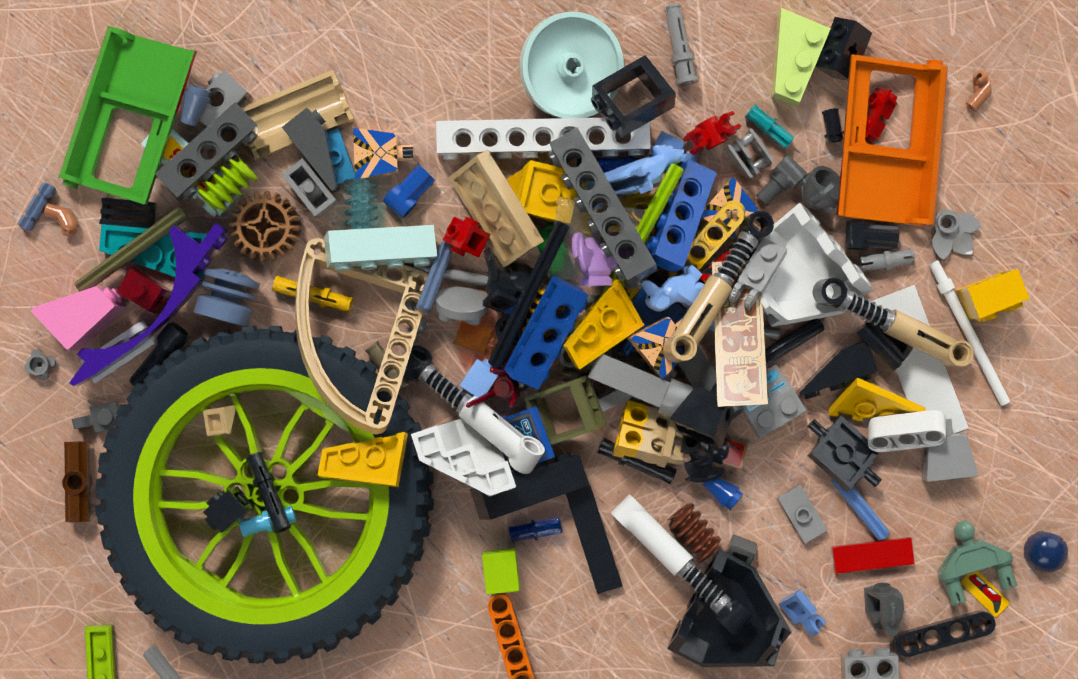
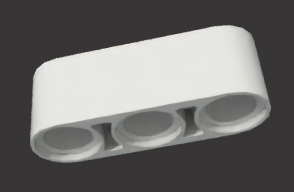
(907, 431)

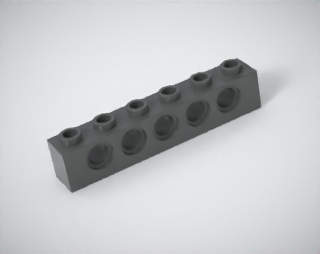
(574, 146)

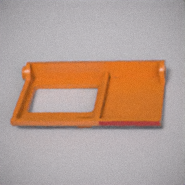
(892, 181)

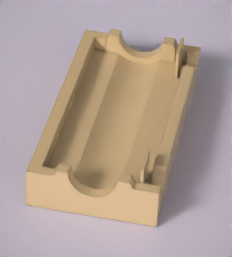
(276, 110)
(496, 208)

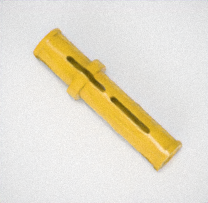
(341, 301)

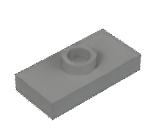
(802, 514)

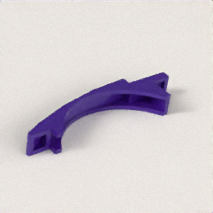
(190, 258)

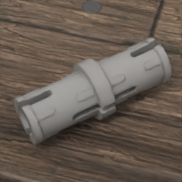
(887, 260)

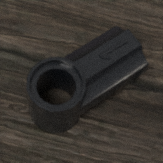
(864, 236)

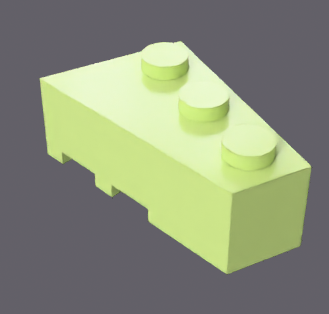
(796, 54)

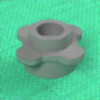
(32, 364)

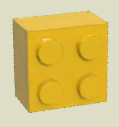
(996, 293)

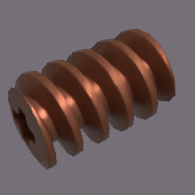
(695, 532)

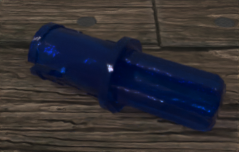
(535, 530)

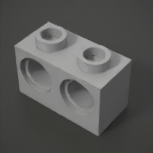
(870, 662)

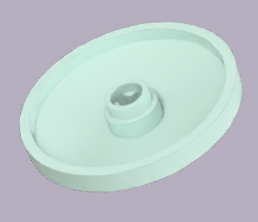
(565, 60)

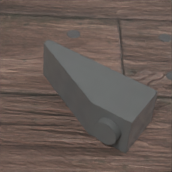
(312, 140)

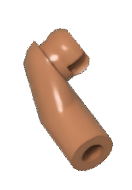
(982, 90)
(65, 217)

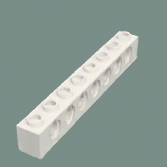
(448, 132)

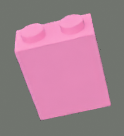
(80, 316)

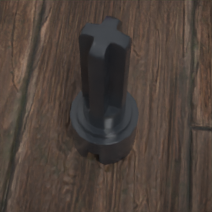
(169, 340)

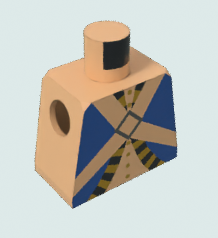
(378, 153)
(729, 192)
(650, 344)

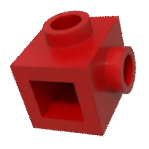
(466, 237)

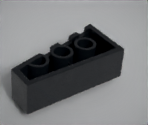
(538, 486)

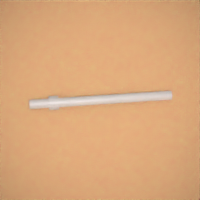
(946, 287)

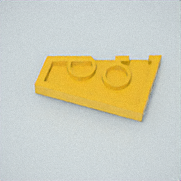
(603, 327)
(870, 401)
(366, 462)

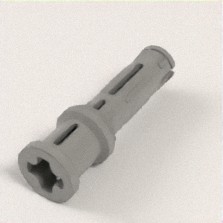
(682, 56)

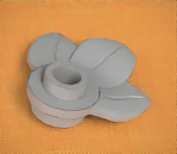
(956, 236)

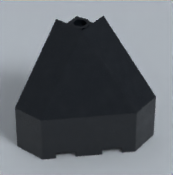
(708, 643)

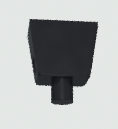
(702, 417)

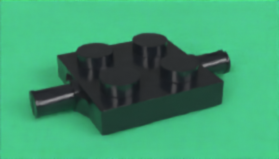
(843, 453)

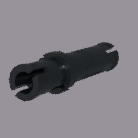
(665, 474)
(268, 492)

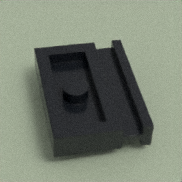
(889, 349)

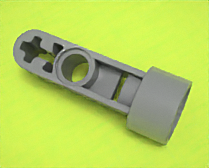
(640, 384)

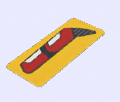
(985, 593)

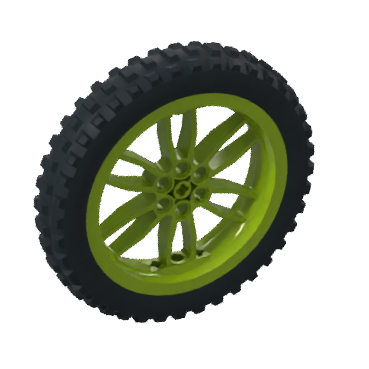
(196, 600)

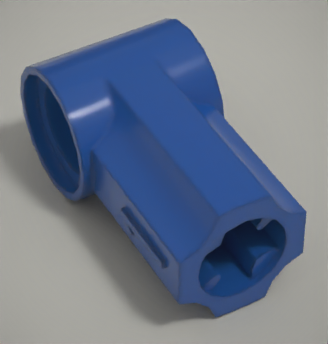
(404, 197)

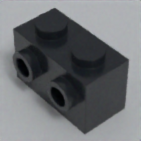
(227, 509)

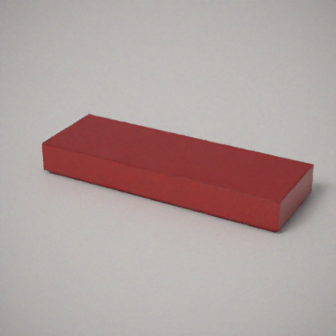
(872, 555)

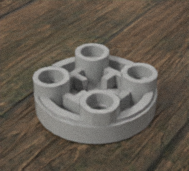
(460, 304)

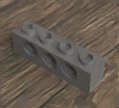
(233, 120)

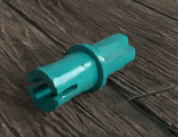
(769, 126)

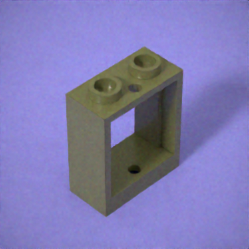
(585, 400)

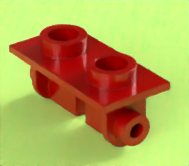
(881, 104)

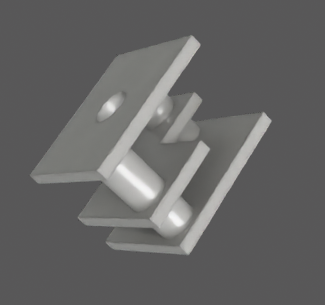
(739, 145)

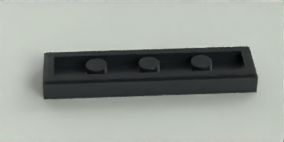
(594, 539)

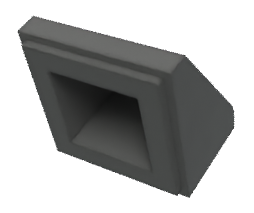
(742, 548)

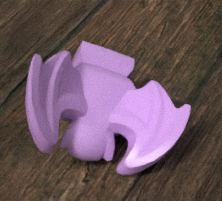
(593, 261)

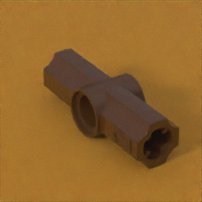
(77, 463)

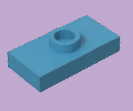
(341, 159)

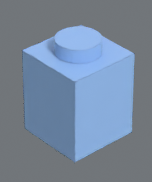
(479, 378)

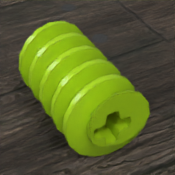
(227, 185)

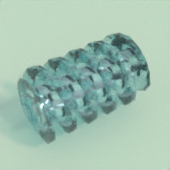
(360, 203)

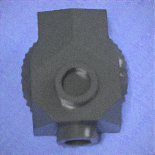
(884, 607)

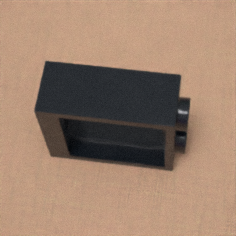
(652, 80)

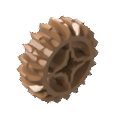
(265, 213)

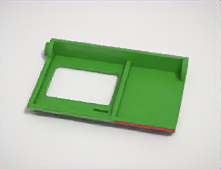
(134, 77)

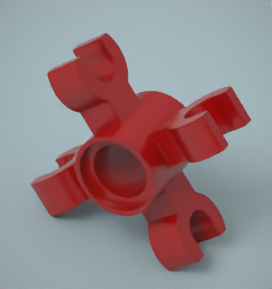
(711, 132)

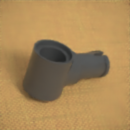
(784, 176)

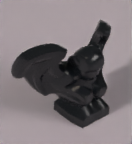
(503, 285)
(702, 456)

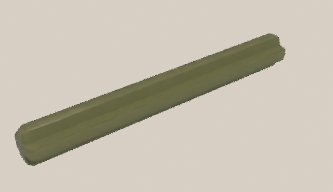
(131, 250)

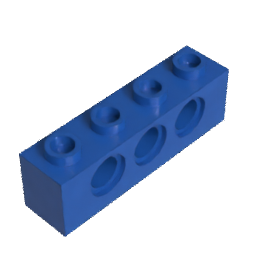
(699, 182)
(558, 293)

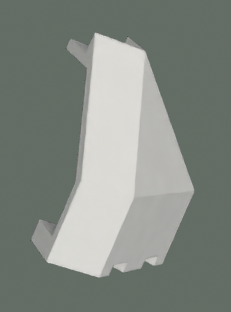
(809, 258)
(464, 455)

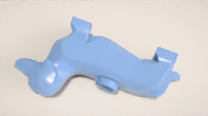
(643, 173)
(675, 289)

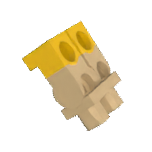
(647, 436)

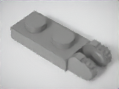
(758, 272)

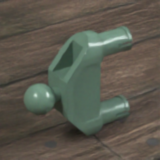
(971, 557)

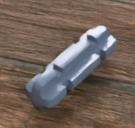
(36, 206)

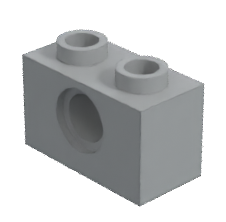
(232, 93)
(310, 188)

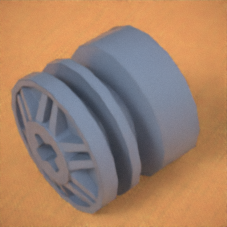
(227, 297)

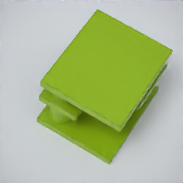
(500, 571)

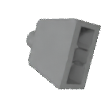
(950, 459)

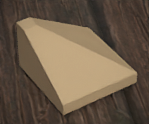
(219, 420)

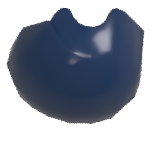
(1045, 551)

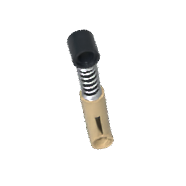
(716, 289)
(896, 324)

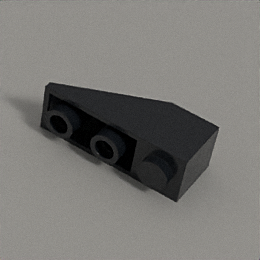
(842, 366)

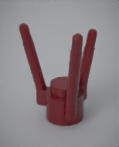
(503, 387)

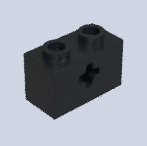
(844, 39)

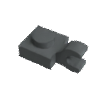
(101, 417)

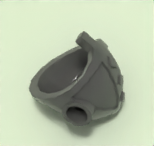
(820, 189)

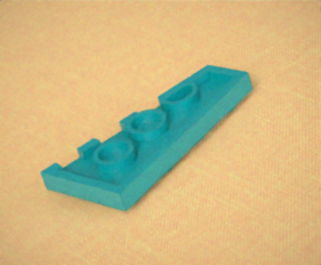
(157, 257)

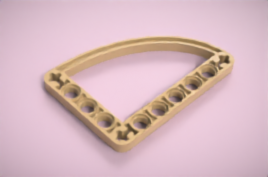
(326, 389)

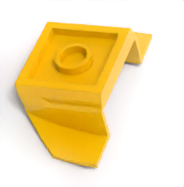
(539, 187)

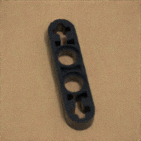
(944, 636)

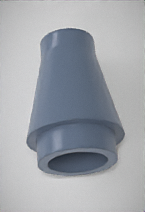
(194, 103)

